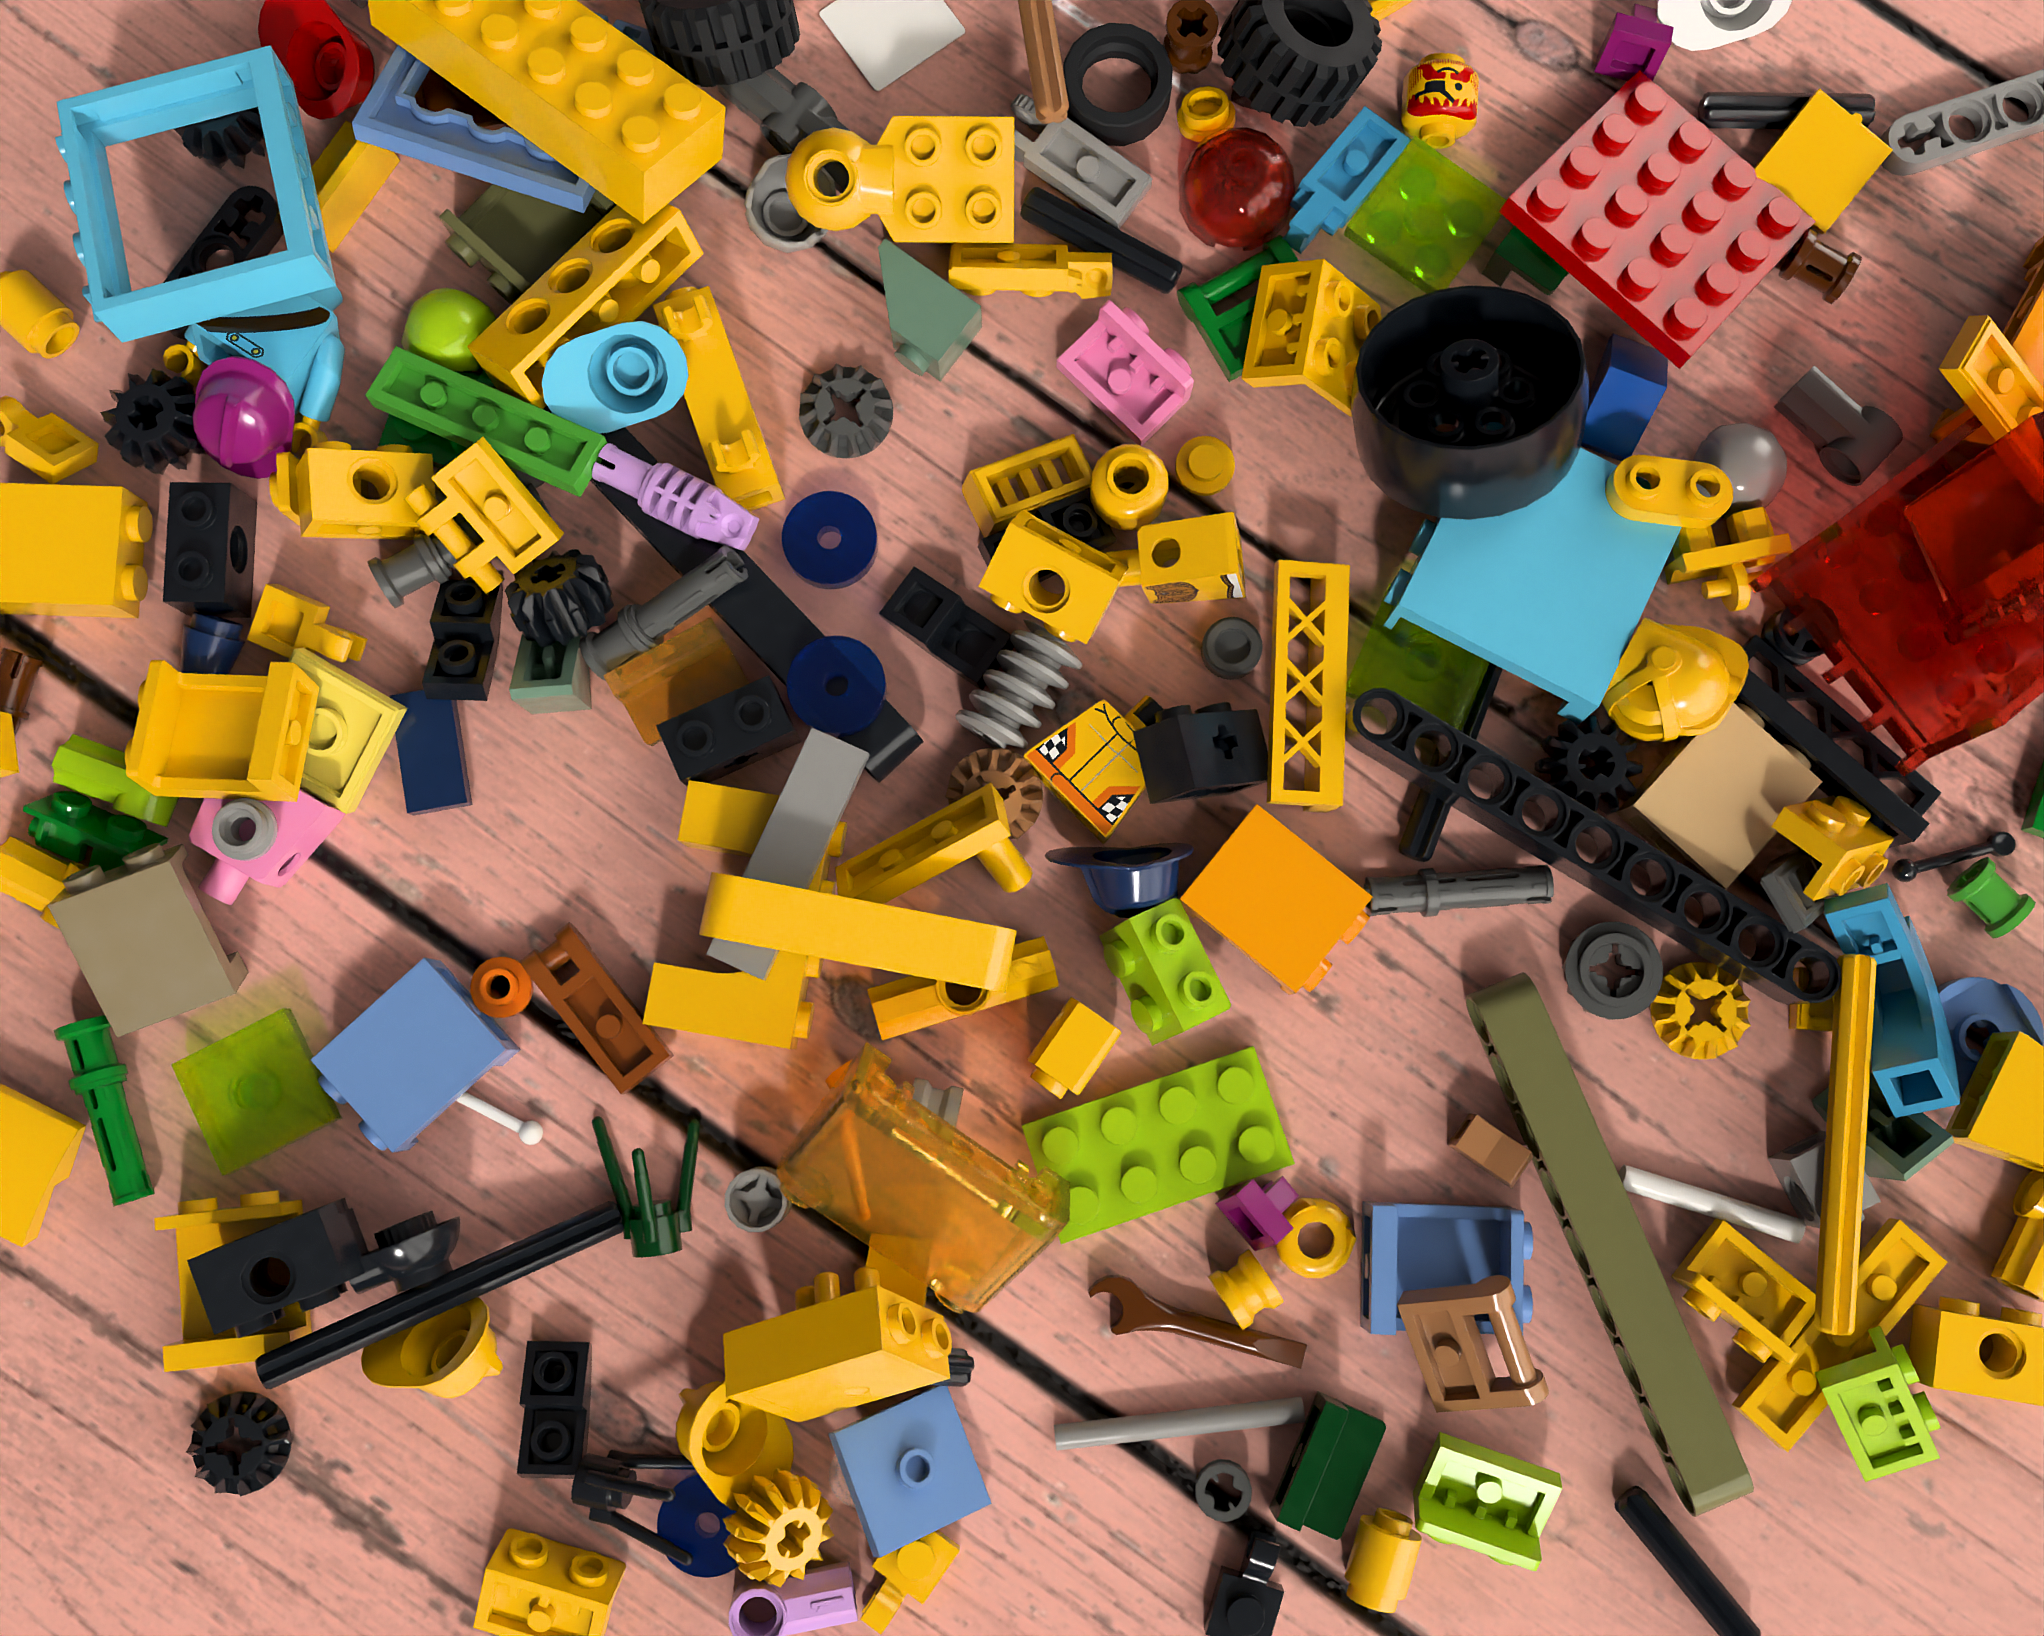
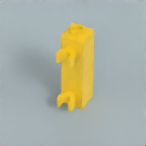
(720, 400)

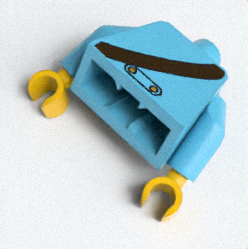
(290, 337)

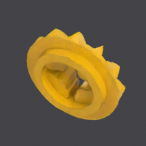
(1673, 1010)

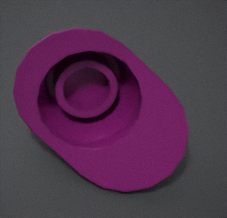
(243, 416)

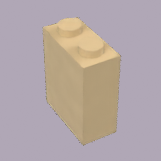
(1720, 796)

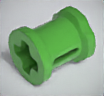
(1991, 898)

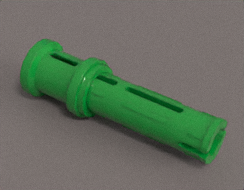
(99, 1081)

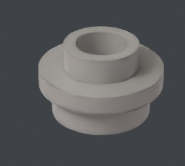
(227, 824)

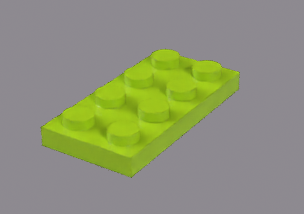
(1162, 1142)

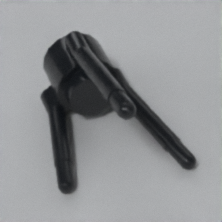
(610, 1484)

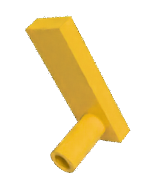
(935, 844)

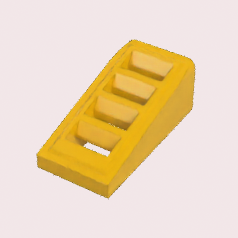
(983, 503)

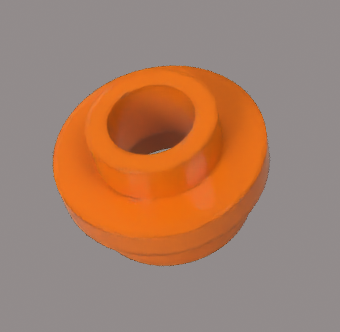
(520, 987)

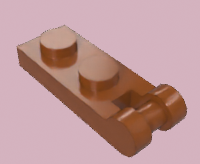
(597, 1010)

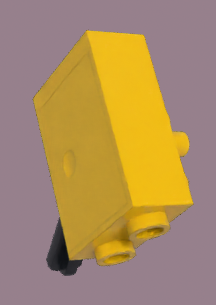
(840, 1351)

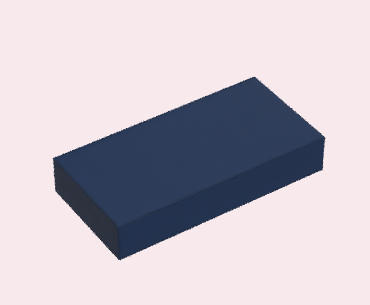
(431, 754)

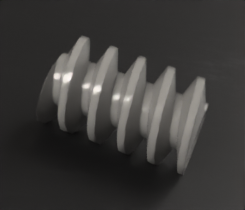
(1018, 688)

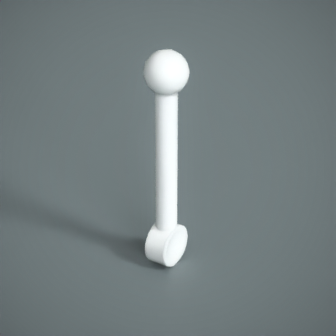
(529, 1131)

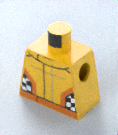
(1095, 764)

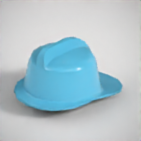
(615, 376)

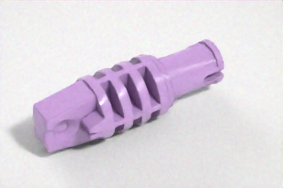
(678, 498)

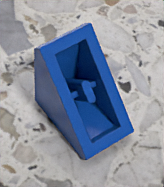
(1623, 396)

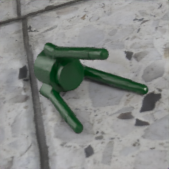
(652, 1223)

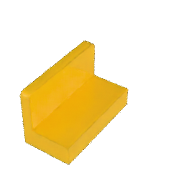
(347, 180)

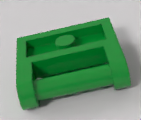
(1229, 332)

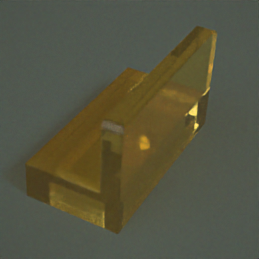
(676, 677)

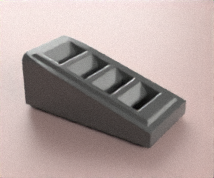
(1784, 884)

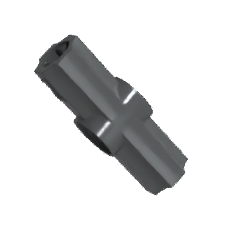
(786, 114)

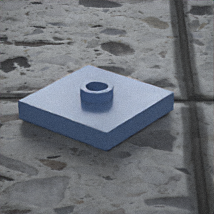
(909, 1469)

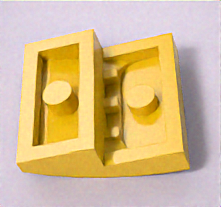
(34, 1157)

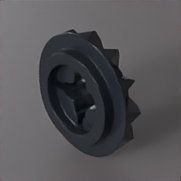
(255, 1419)

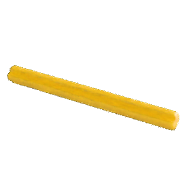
(1845, 1146)

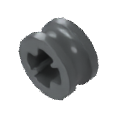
(1206, 1498)

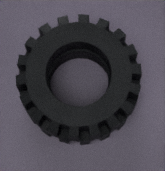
(721, 38)
(1299, 55)

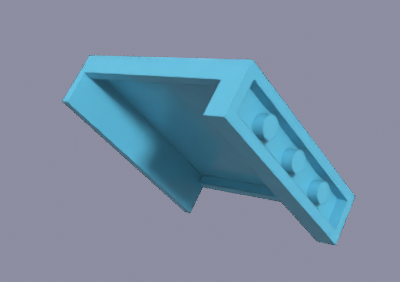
(1541, 586)

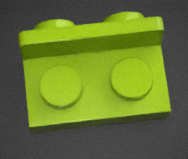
(1878, 1413)

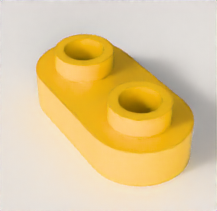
(1672, 493)

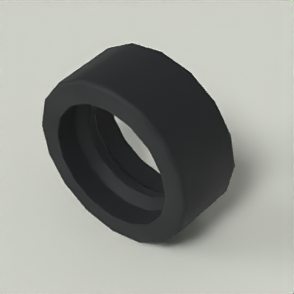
(1120, 42)

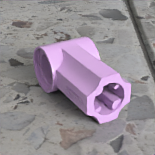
(817, 1602)

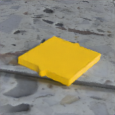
(1822, 159)

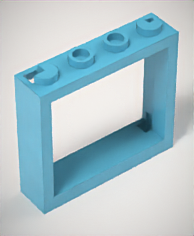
(167, 103)

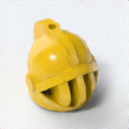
(1675, 681)

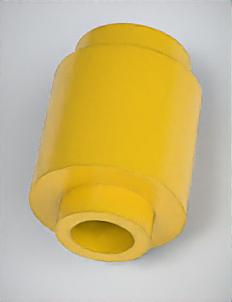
(35, 315)
(1382, 1560)

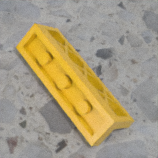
(1323, 685)

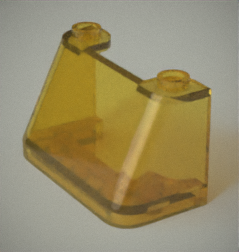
(921, 1188)

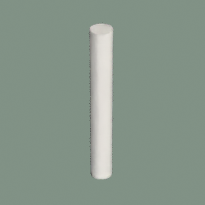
(1712, 1204)

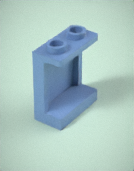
(411, 1055)
(1435, 1248)

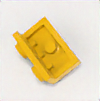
(1838, 837)
(1747, 1290)

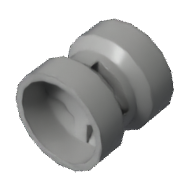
(750, 1202)

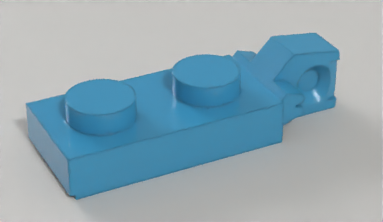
(1344, 177)

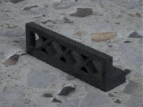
(1828, 761)

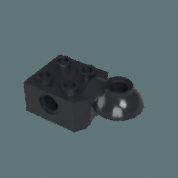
(322, 1254)

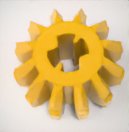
(778, 1527)

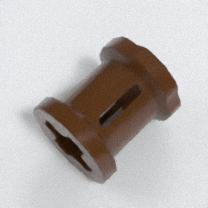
(1190, 35)
(1820, 266)

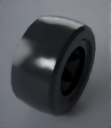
(1465, 363)

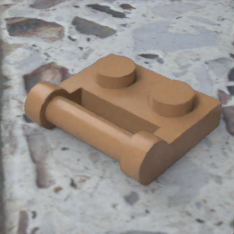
(1453, 1352)

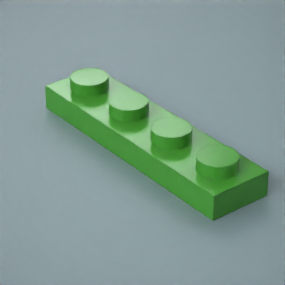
(468, 410)

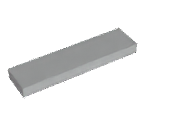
(798, 832)

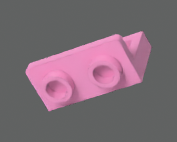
(1127, 373)

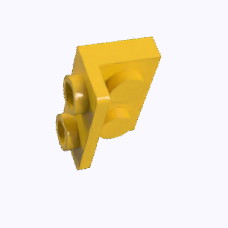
(546, 1588)

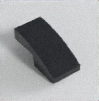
(946, 627)

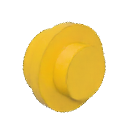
(1204, 113)
(1204, 465)

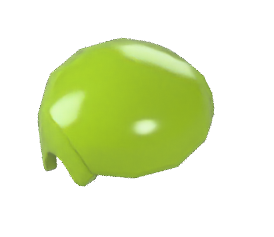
(444, 325)

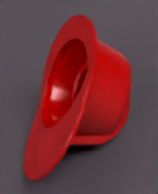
(322, 55)

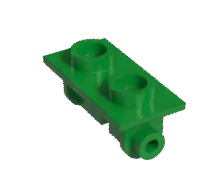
(70, 823)

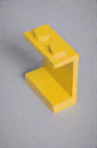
(205, 1227)

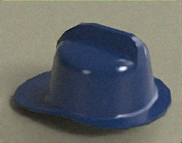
(1127, 878)

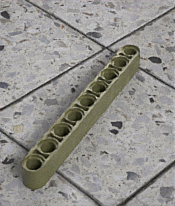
(1609, 1245)

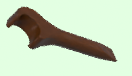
(1147, 1313)

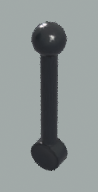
(1997, 844)

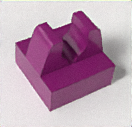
(1634, 44)
(1259, 1211)

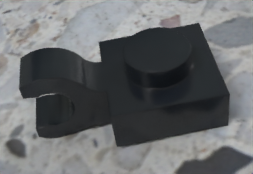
(1246, 1599)

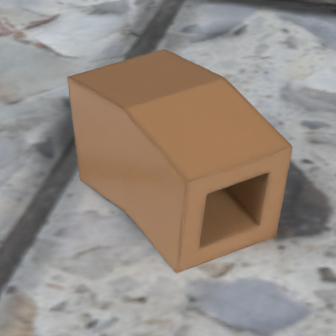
(1491, 1149)

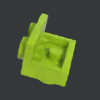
(1164, 971)
(1485, 1501)

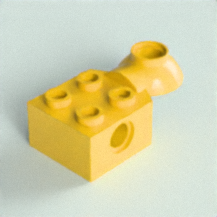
(923, 178)

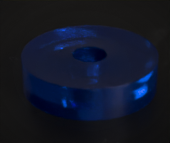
(823, 514)
(837, 658)
(680, 1524)

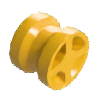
(1245, 1289)

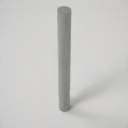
(1179, 1423)

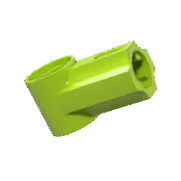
(101, 773)

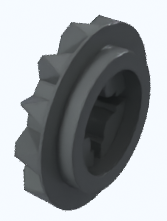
(844, 437)
(1631, 950)

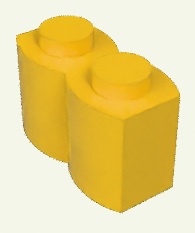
(1072, 1049)

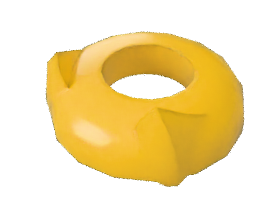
(1344, 1238)

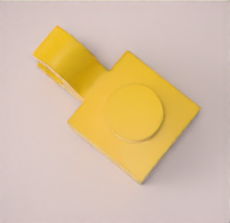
(44, 443)
(295, 621)
(908, 1570)

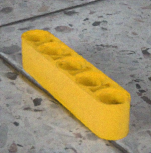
(857, 932)

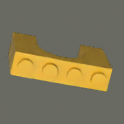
(738, 1002)

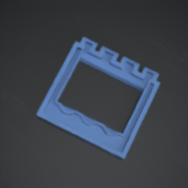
(454, 142)

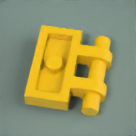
(494, 505)

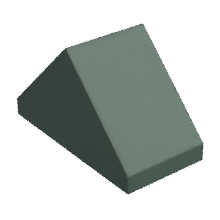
(550, 677)
(1894, 1145)

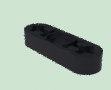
(227, 219)

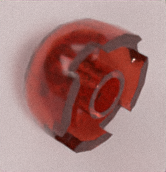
(1236, 188)

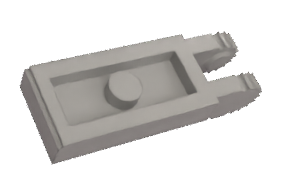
(1080, 166)

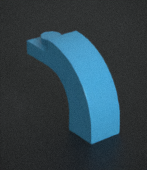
(1910, 1030)

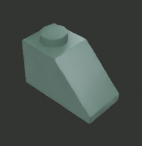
(926, 314)

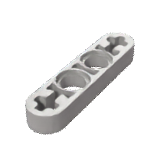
(1984, 111)

